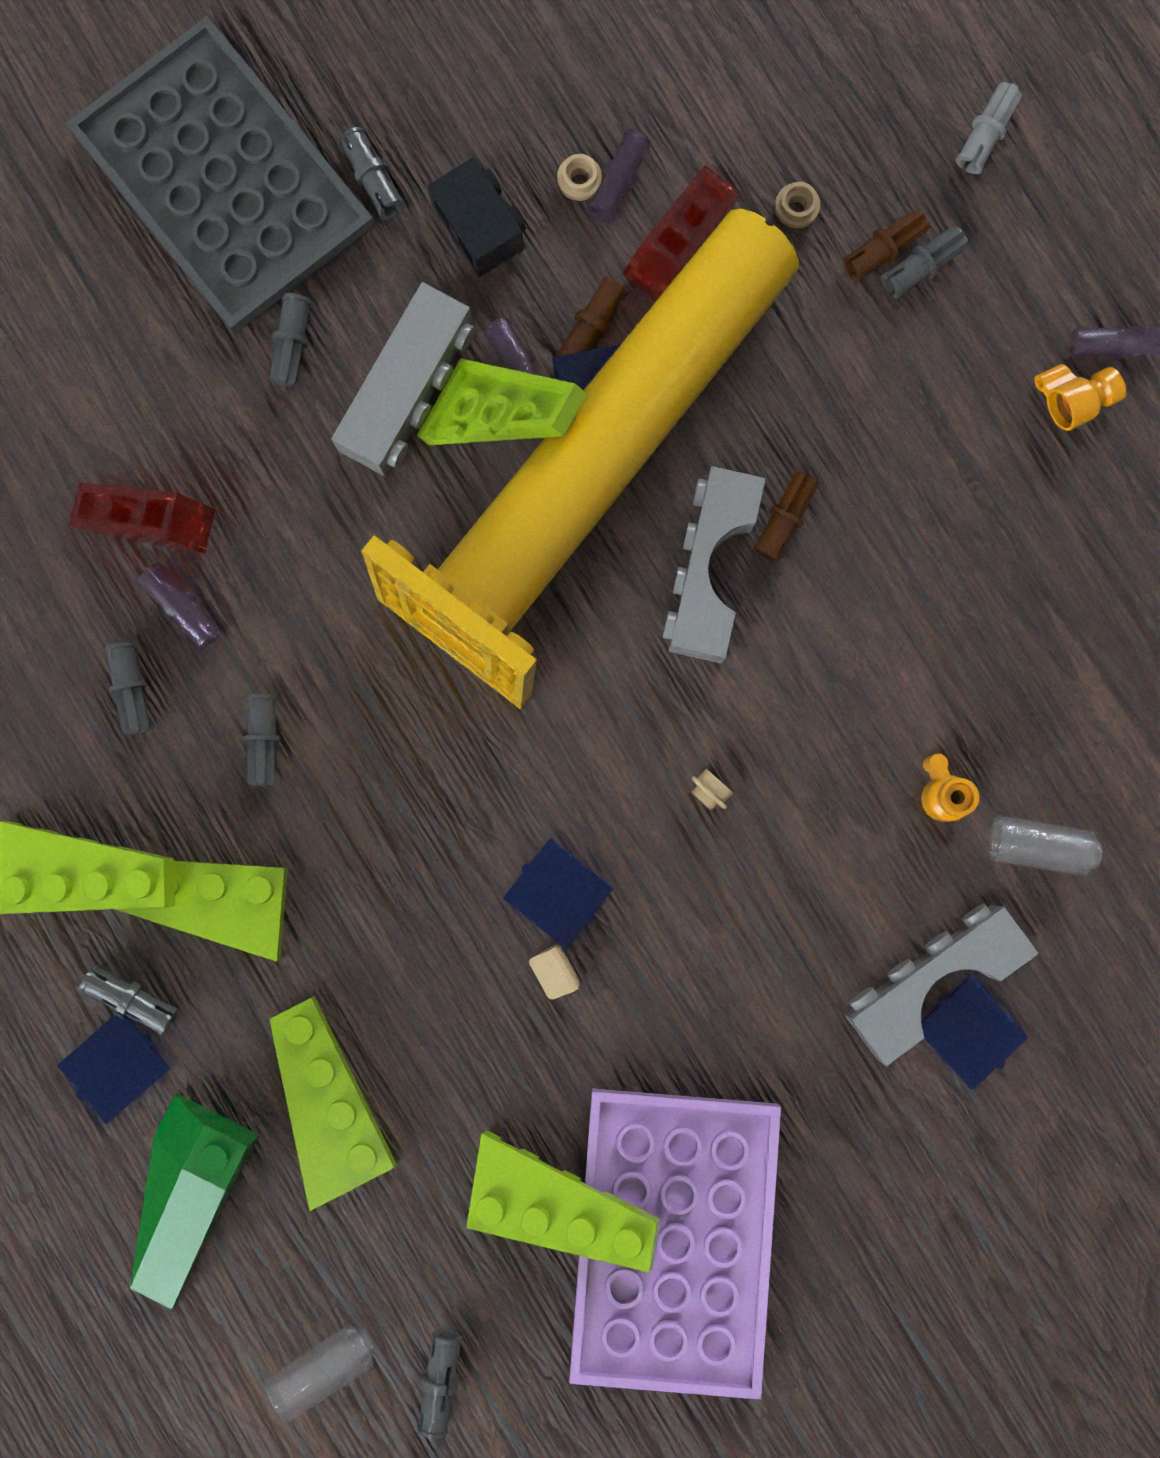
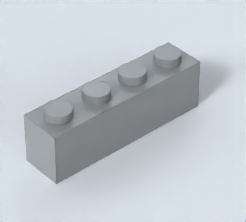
(404, 380)

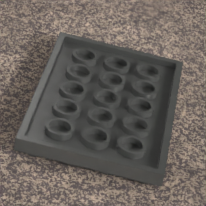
(220, 174)

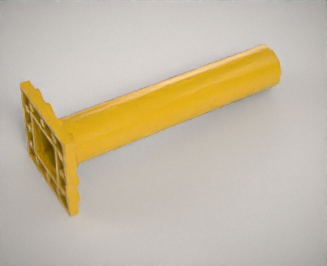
(576, 477)

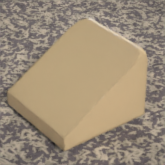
(554, 972)

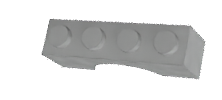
(727, 509)
(891, 1015)

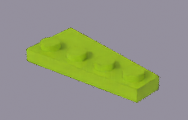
(499, 405)
(77, 874)
(227, 905)
(328, 1114)
(553, 1209)

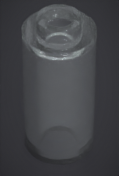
(1043, 846)
(320, 1372)

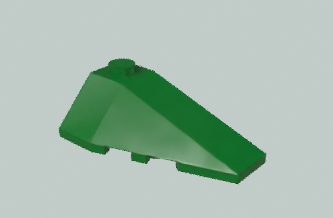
(187, 1184)

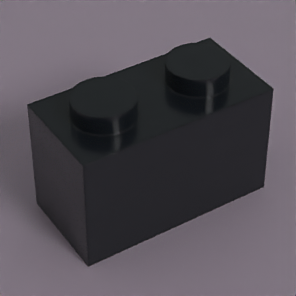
(477, 217)

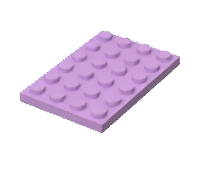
(704, 1304)

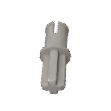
(989, 127)

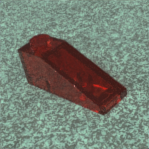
(680, 232)
(143, 516)

